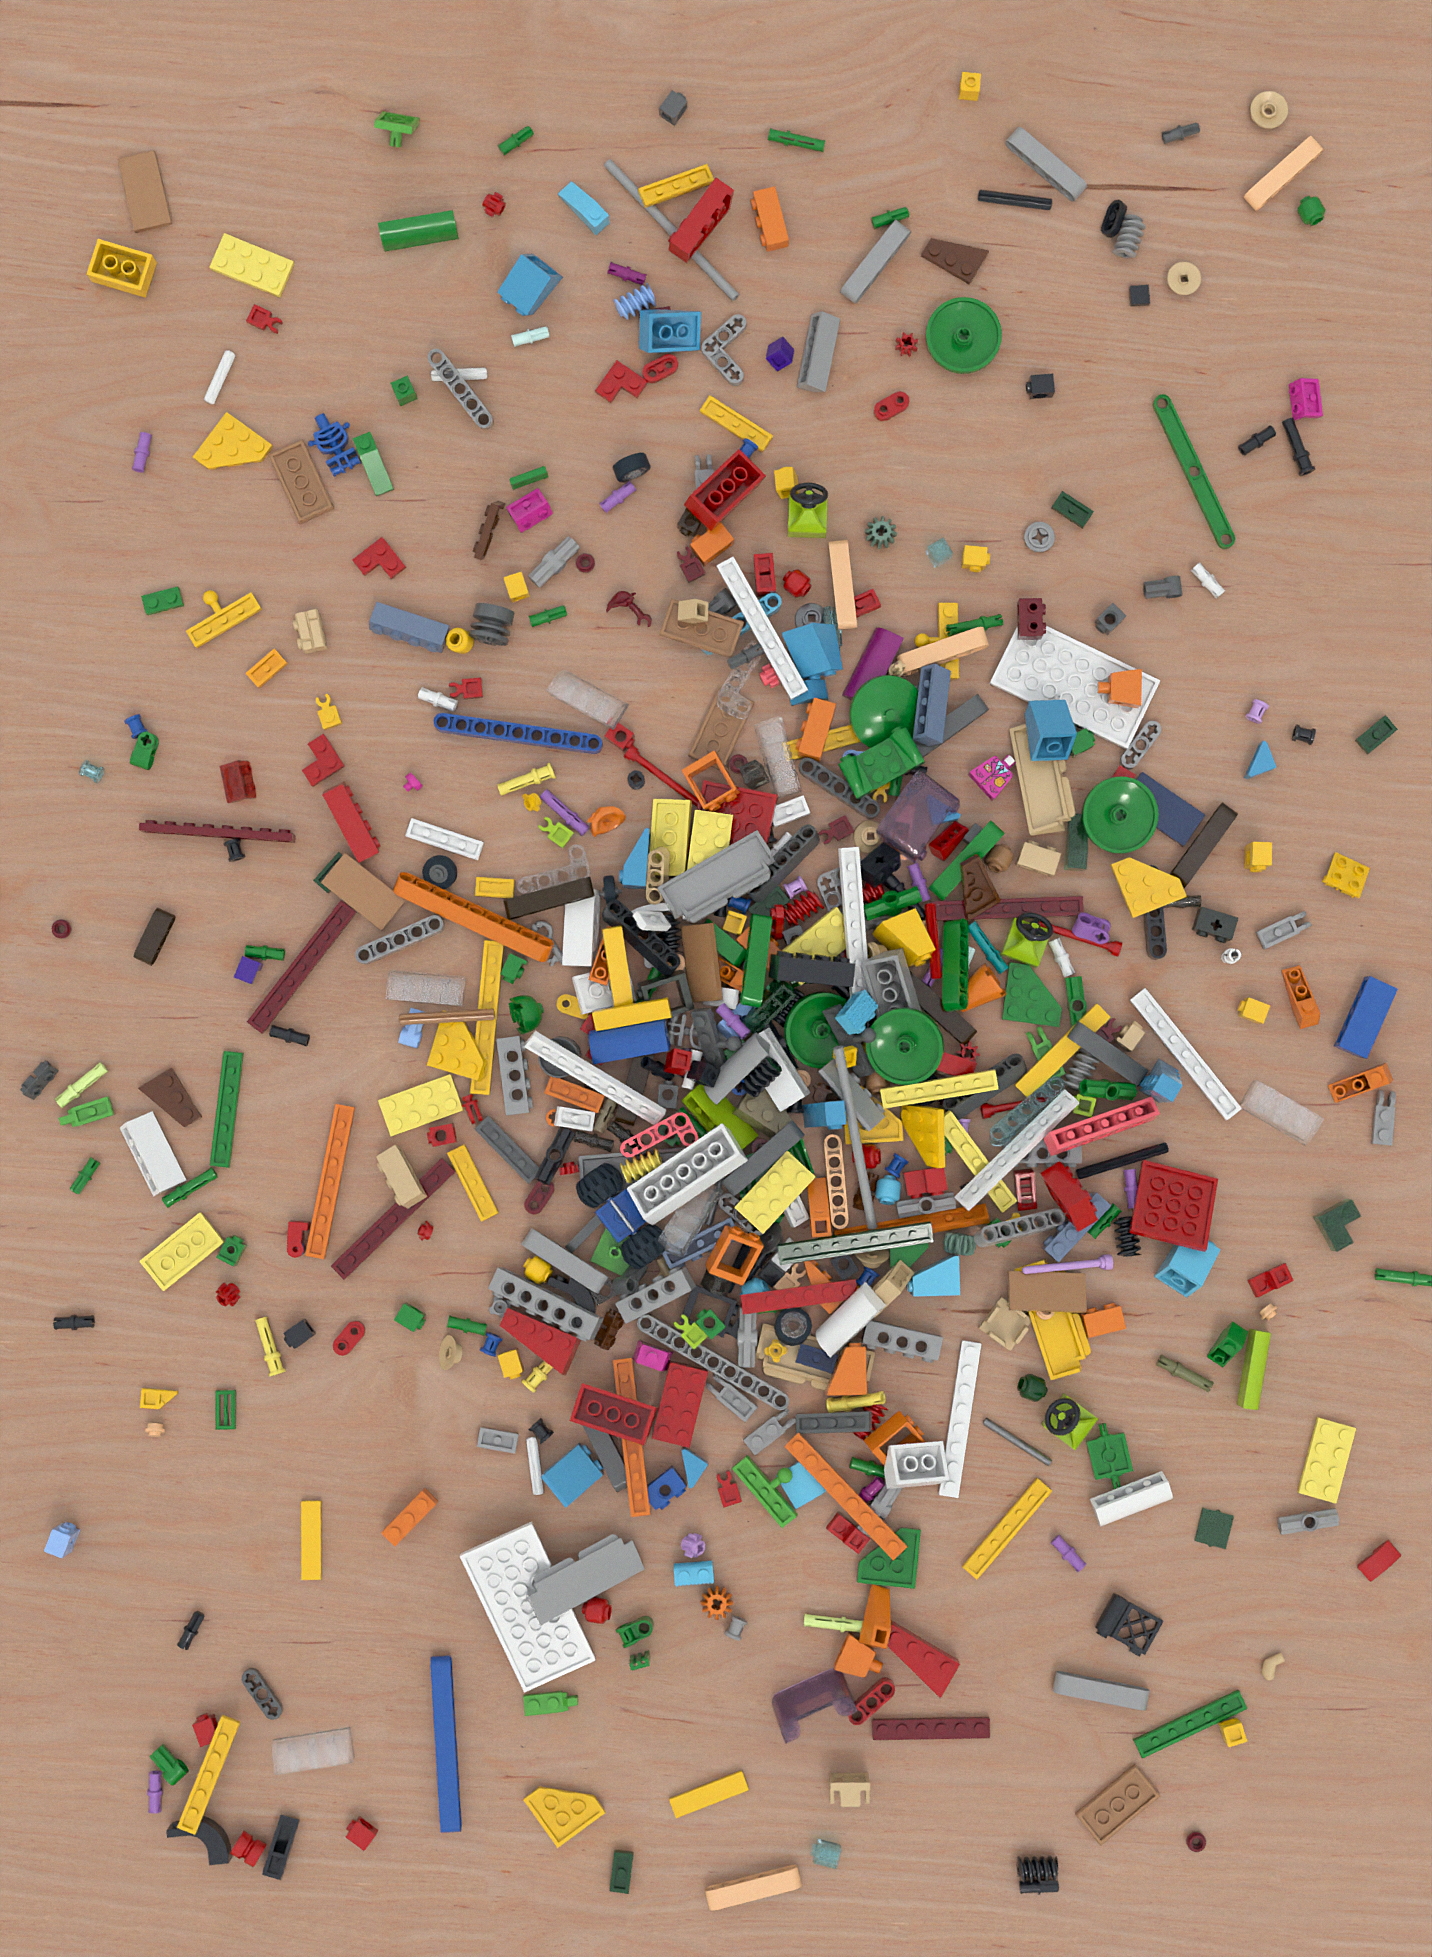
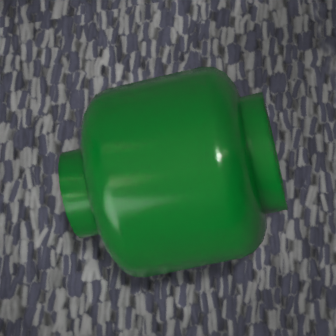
(1311, 210)

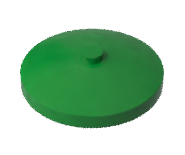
(963, 335)
(881, 707)
(1120, 815)
(809, 1032)
(905, 1046)

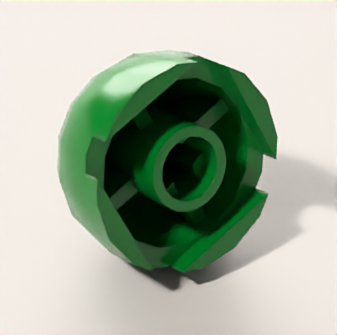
(526, 1012)

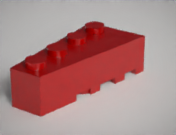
(701, 220)
(351, 822)
(545, 1341)
(923, 1658)

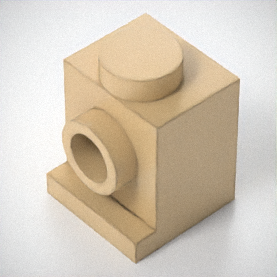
(1130, 1036)

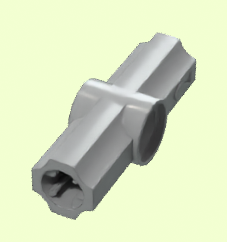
(553, 562)
(913, 1206)
(747, 1339)
(883, 1503)
(1320, 1519)

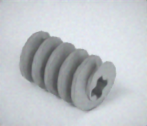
(1129, 236)
(1082, 1069)

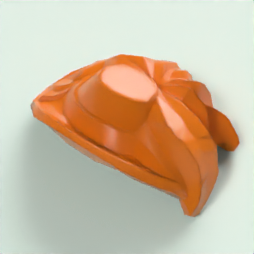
(605, 820)

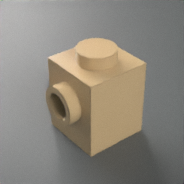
(693, 611)

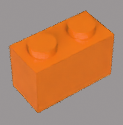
(711, 544)
(1103, 1320)

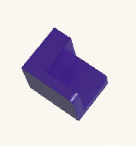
(780, 354)
(247, 970)

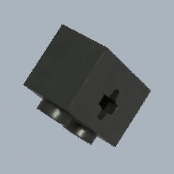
(1226, 924)

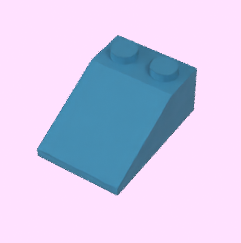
(669, 330)
(635, 868)

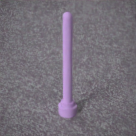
(1104, 1262)

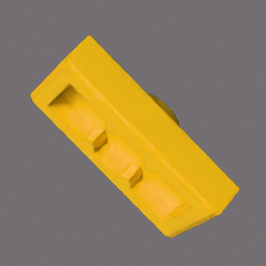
(494, 887)

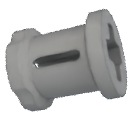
(736, 1627)

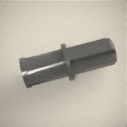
(1180, 132)
(745, 656)

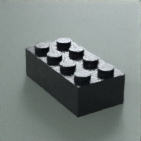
(816, 970)

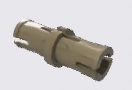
(605, 1115)

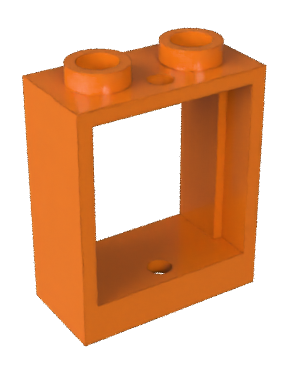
(701, 765)
(728, 1272)
(888, 1430)

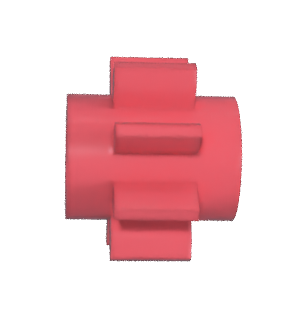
(769, 676)

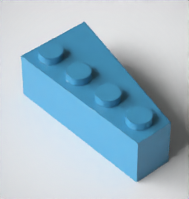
(1162, 1082)
(824, 1114)

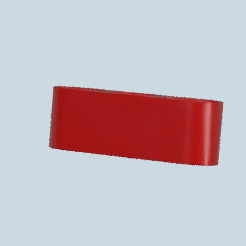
(881, 1699)

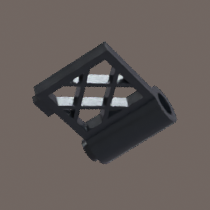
(1114, 1619)

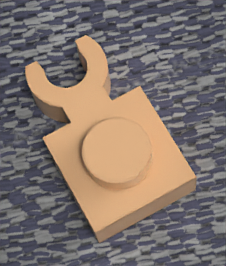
(790, 1280)

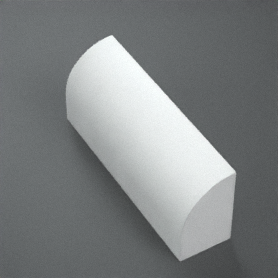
(581, 932)
(789, 1085)
(152, 1153)
(849, 1319)
(1131, 1498)

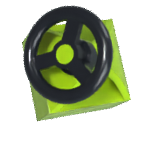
(807, 511)
(1027, 940)
(1068, 1421)

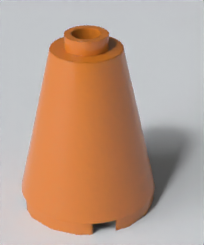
(983, 988)

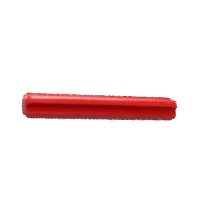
(931, 923)

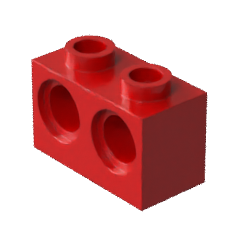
(764, 574)

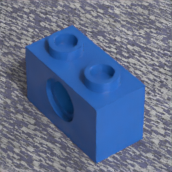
(673, 1480)

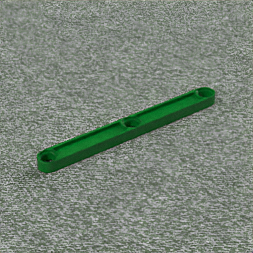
(1199, 484)

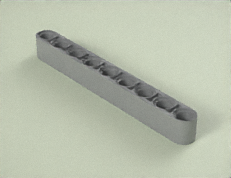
(719, 1369)

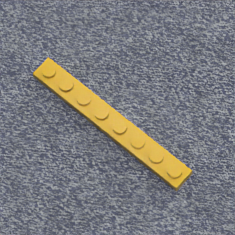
(488, 1000)

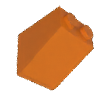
(849, 1373)

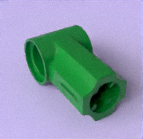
(172, 1768)

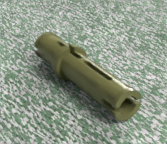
(1178, 1370)

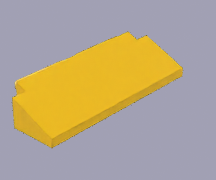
(1060, 1338)

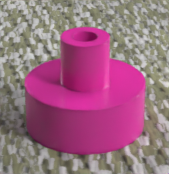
(412, 782)

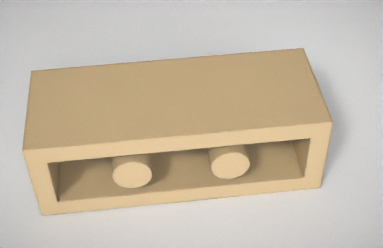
(400, 1177)

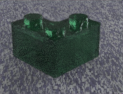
(1333, 1222)

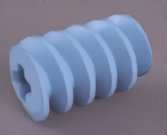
(635, 302)

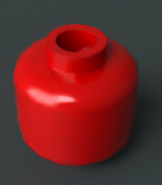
(797, 583)
(872, 1155)
(597, 1610)

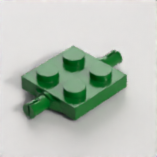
(1109, 1456)

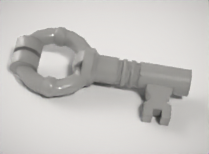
(558, 955)

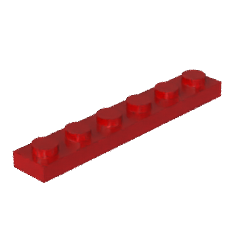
(797, 1296)

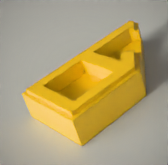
(155, 1398)

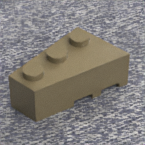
(762, 1113)

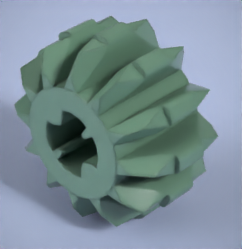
(873, 532)
(959, 1243)

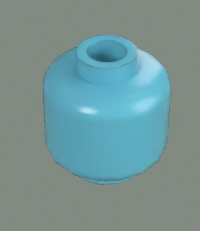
(888, 1190)
(754, 1286)

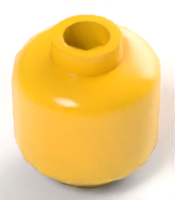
(459, 641)
(537, 1269)

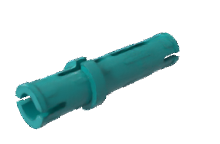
(988, 949)

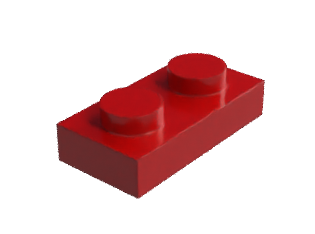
(866, 602)

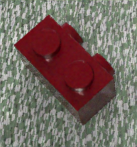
(1030, 618)

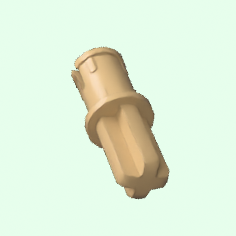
(896, 669)

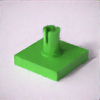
(397, 125)
(609, 1254)

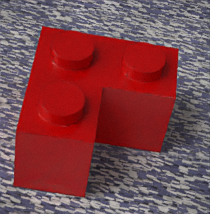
(925, 1181)

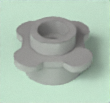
(495, 1307)

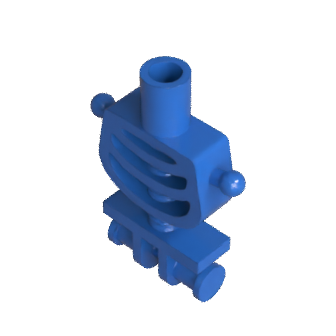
(328, 433)

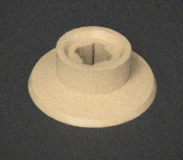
(1182, 270)
(860, 836)
(873, 1258)
(449, 1353)

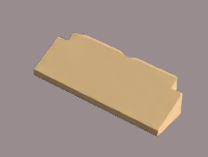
(1043, 788)
(793, 1372)

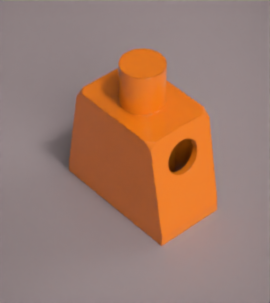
(1123, 688)
(856, 1658)

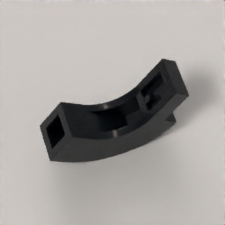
(578, 1291)
(212, 1836)

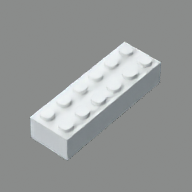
(687, 1174)

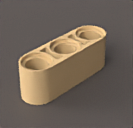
(661, 867)

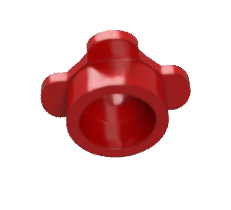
(425, 1231)

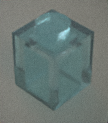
(939, 552)
(826, 1853)

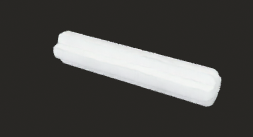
(467, 374)
(219, 377)
(534, 1463)

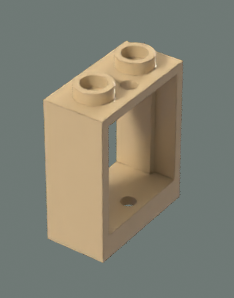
(892, 1283)

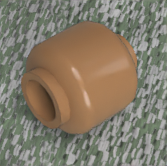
(999, 858)
(875, 1082)

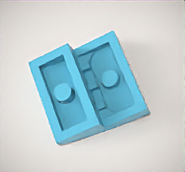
(802, 1486)

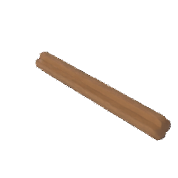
(446, 1016)

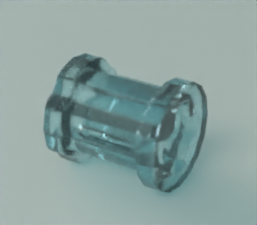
(91, 771)

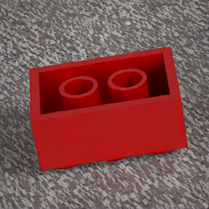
(1069, 1195)

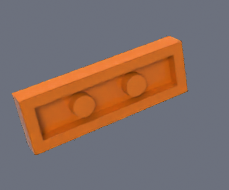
(574, 1094)

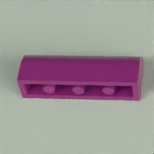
(874, 660)

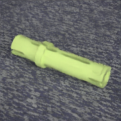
(74, 1090)
(833, 1623)

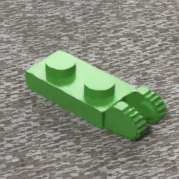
(1042, 1048)

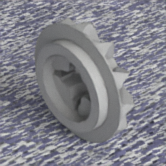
(1044, 530)

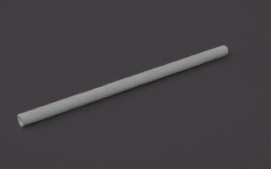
(670, 228)
(855, 1137)

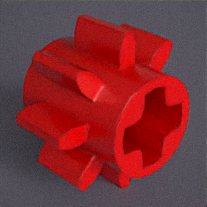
(494, 204)
(906, 350)
(968, 1047)
(228, 1294)

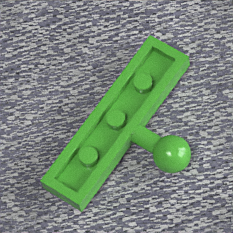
(765, 1490)

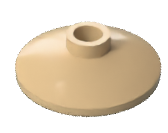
(1272, 102)

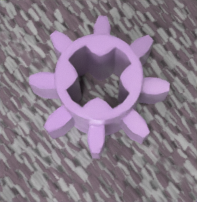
(693, 1545)

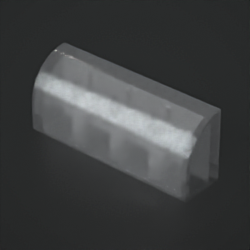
(587, 698)
(777, 757)
(426, 987)
(1281, 1112)
(688, 1221)
(312, 1751)

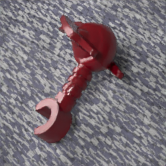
(625, 599)

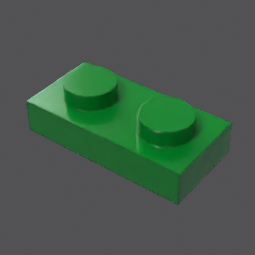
(162, 600)

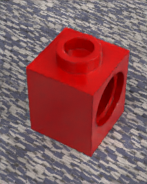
(611, 737)
(678, 1061)
(450, 1135)
(205, 1728)
(361, 1832)

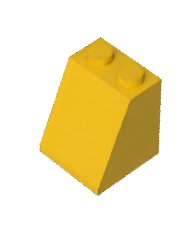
(908, 933)

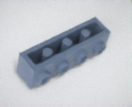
(408, 627)
(931, 705)
(1067, 1236)
(703, 1242)

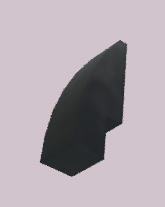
(280, 1847)

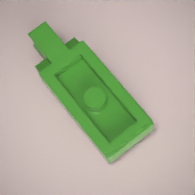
(88, 1112)
(548, 1702)

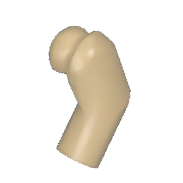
(663, 1267)
(1270, 1664)

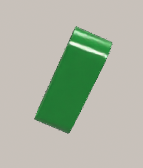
(728, 947)

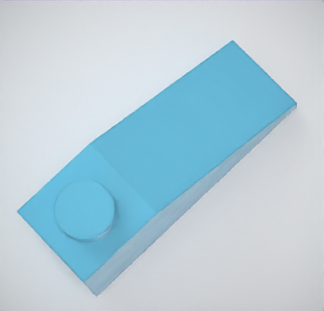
(585, 207)

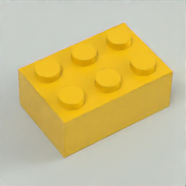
(121, 268)

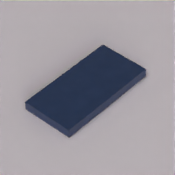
(1176, 816)

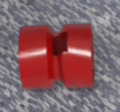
(248, 1849)

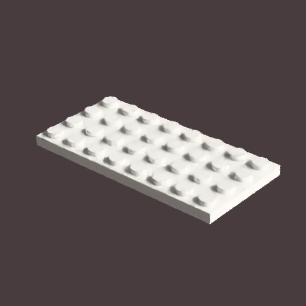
(1070, 671)
(503, 1579)

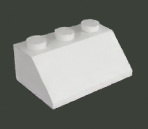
(915, 1465)

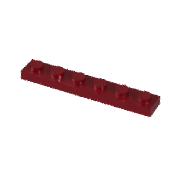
(931, 1728)

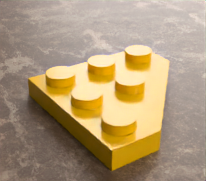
(231, 445)
(1145, 886)
(456, 1051)
(887, 1130)
(926, 1131)
(563, 1812)

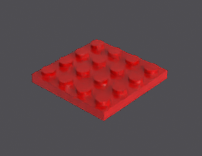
(750, 810)
(1173, 1205)

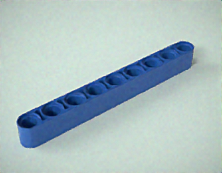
(528, 731)
(446, 1744)

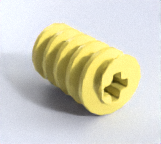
(641, 1166)

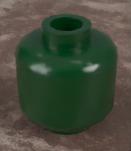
(1032, 1387)

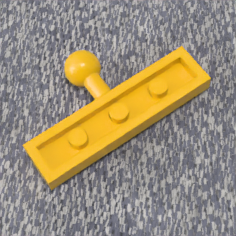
(946, 615)
(223, 618)

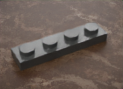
(507, 1149)
(833, 1422)

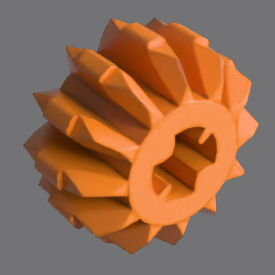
(724, 1603)

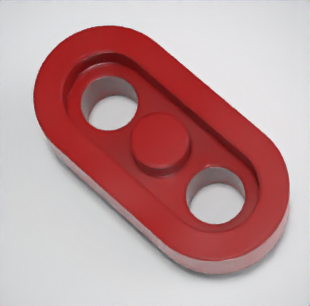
(658, 366)
(892, 406)
(777, 915)
(349, 1338)

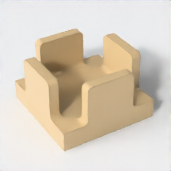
(1005, 1325)
(849, 1788)

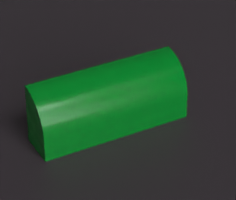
(418, 230)

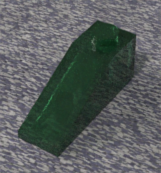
(1076, 845)
(774, 999)

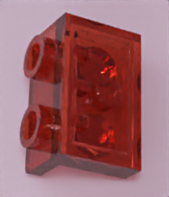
(238, 781)

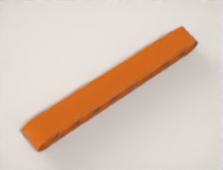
(473, 917)

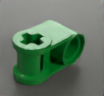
(144, 752)
(632, 1633)

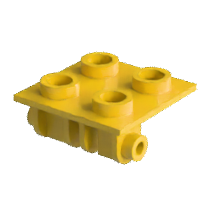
(1346, 875)

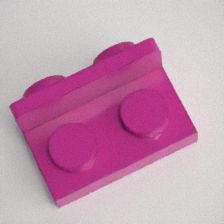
(1305, 398)
(529, 510)

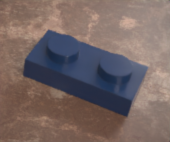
(816, 1358)

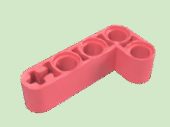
(656, 1137)

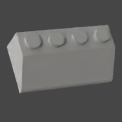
(890, 981)
(866, 1111)

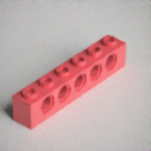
(1101, 1126)

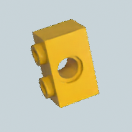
(1258, 856)

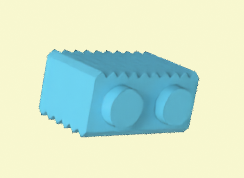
(857, 1012)
(693, 1573)

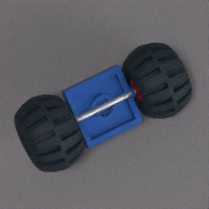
(620, 1215)

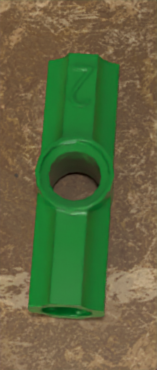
(892, 903)
(1074, 992)
(1107, 1089)

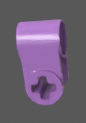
(1090, 927)

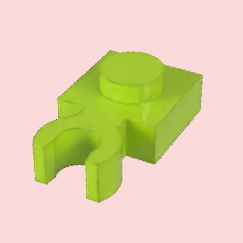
(558, 834)
(693, 1333)

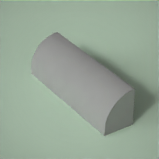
(818, 352)
(738, 1066)

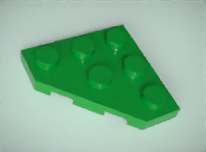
(1029, 998)
(901, 1572)

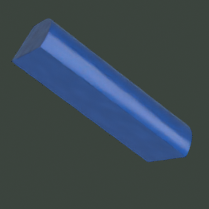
(1365, 1017)
(629, 1041)

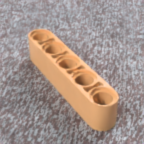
(1283, 173)
(843, 584)
(944, 650)
(839, 1190)
(753, 1887)

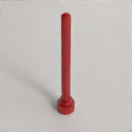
(634, 755)
(1112, 947)
(989, 1110)

